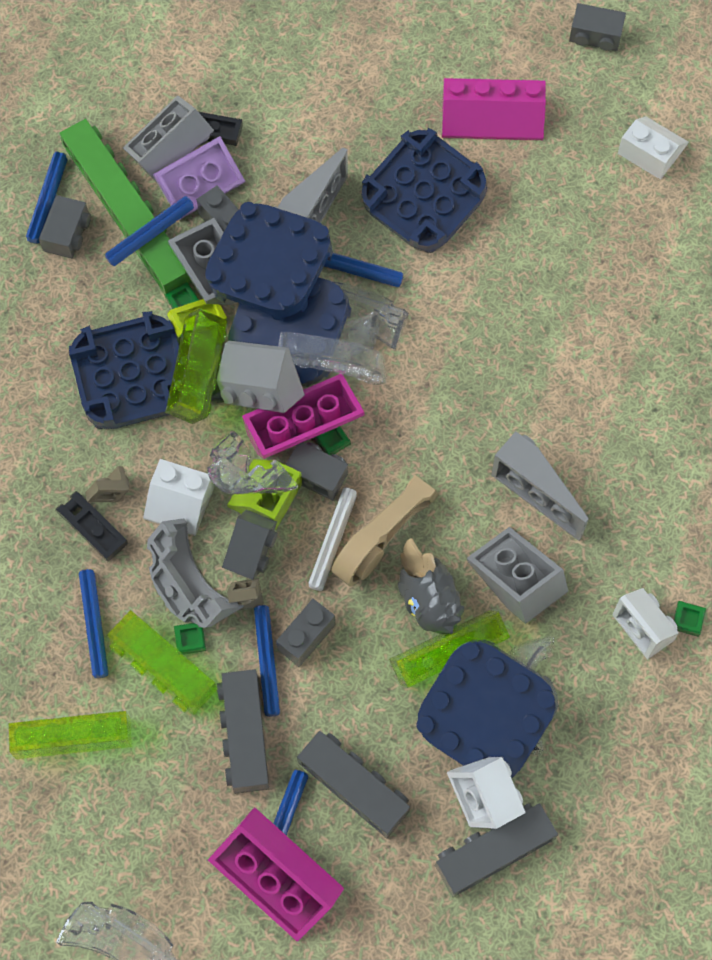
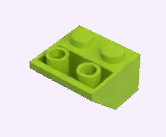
(268, 504)

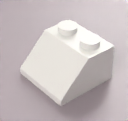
(651, 146)
(178, 494)
(645, 622)
(487, 793)

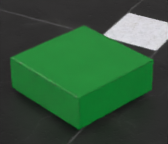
(181, 296)
(333, 441)
(689, 618)
(189, 638)

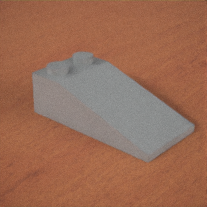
(317, 192)
(531, 477)

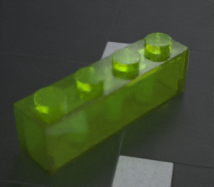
(196, 366)
(432, 655)
(161, 662)
(70, 735)

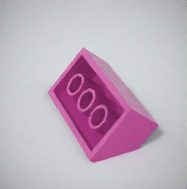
(493, 109)
(317, 412)
(276, 874)

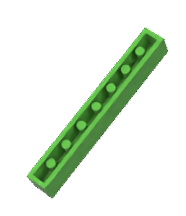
(122, 201)

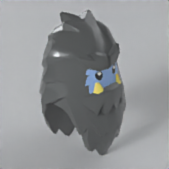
(432, 599)

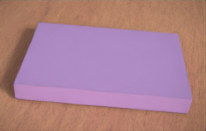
(199, 173)

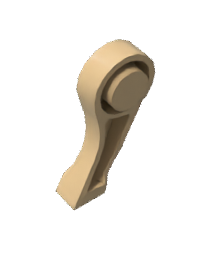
(367, 546)

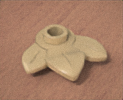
(415, 562)

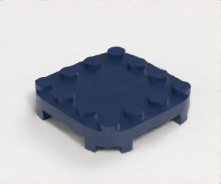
(424, 190)
(269, 259)
(323, 317)
(125, 370)
(487, 706)

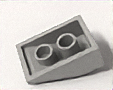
(519, 574)

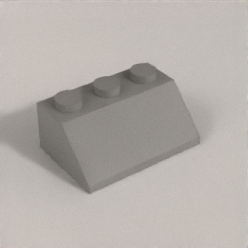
(168, 137)
(194, 251)
(258, 377)

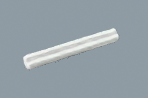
(332, 539)

